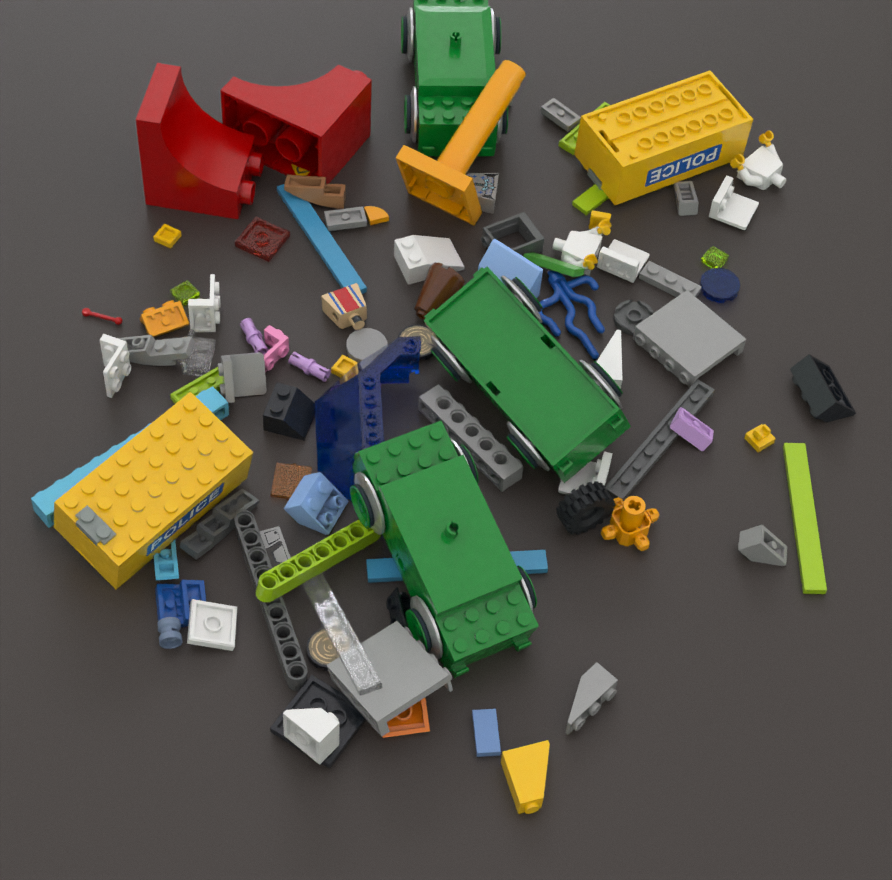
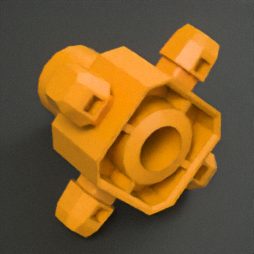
(630, 522)

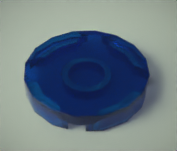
(720, 285)

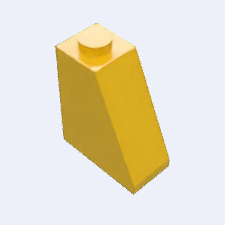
(526, 775)

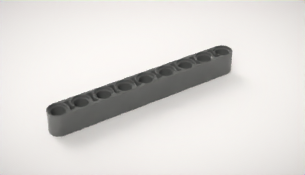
(277, 607)

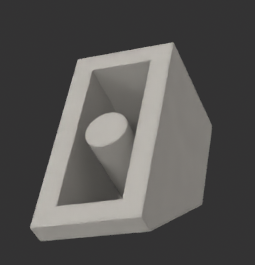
(762, 546)

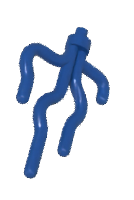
(564, 292)

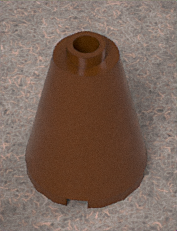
(437, 288)

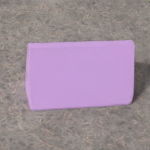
(692, 429)

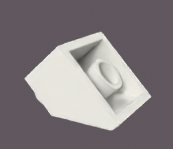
(312, 731)

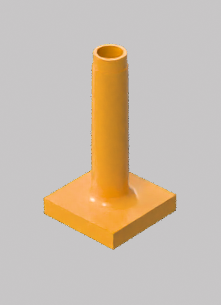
(445, 180)

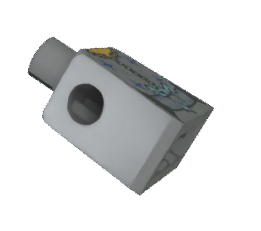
(486, 189)

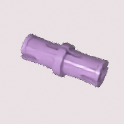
(253, 336)
(309, 366)

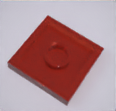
(262, 239)

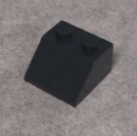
(288, 412)

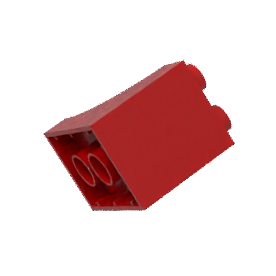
(303, 124)
(189, 156)

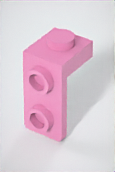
(280, 346)

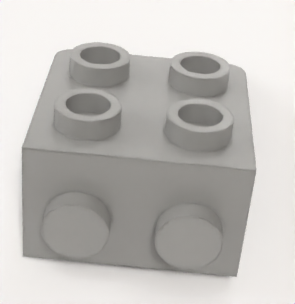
(242, 375)

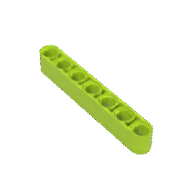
(314, 561)

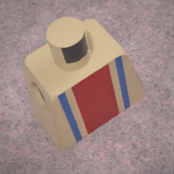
(345, 307)

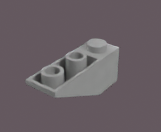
(593, 689)

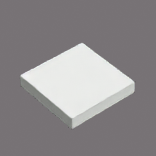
(212, 625)

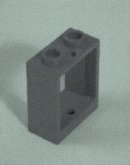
(516, 223)

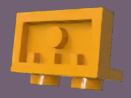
(164, 319)

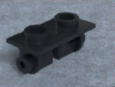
(397, 605)

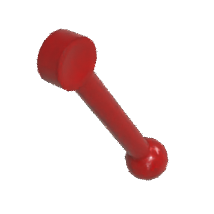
(86, 312)

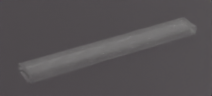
(342, 635)

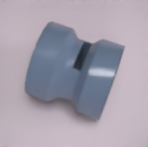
(170, 635)

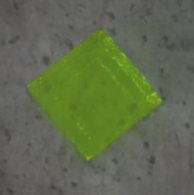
(714, 258)
(184, 292)

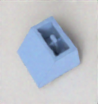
(316, 503)

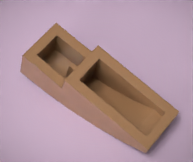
(316, 190)

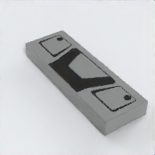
(275, 546)

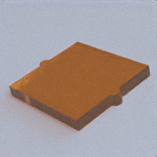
(287, 479)

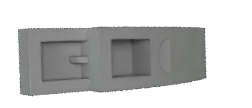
(154, 352)

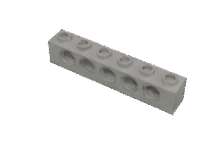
(485, 450)

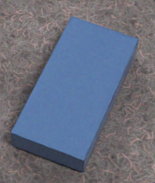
(486, 732)

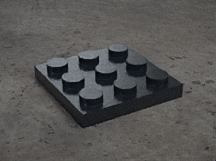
(321, 695)

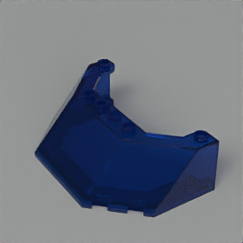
(351, 409)

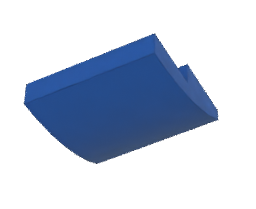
(175, 599)

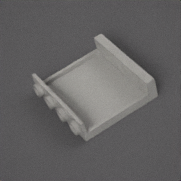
(688, 338)
(405, 675)

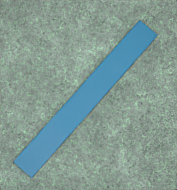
(321, 240)
(386, 570)

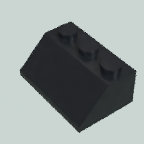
(821, 390)

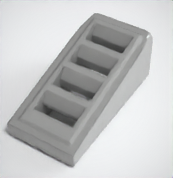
(687, 199)

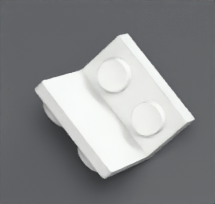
(731, 207)
(622, 260)
(203, 311)
(117, 362)
(589, 473)

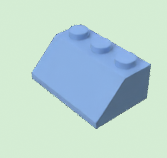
(509, 263)

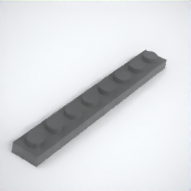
(657, 443)

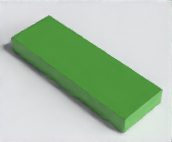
(554, 264)

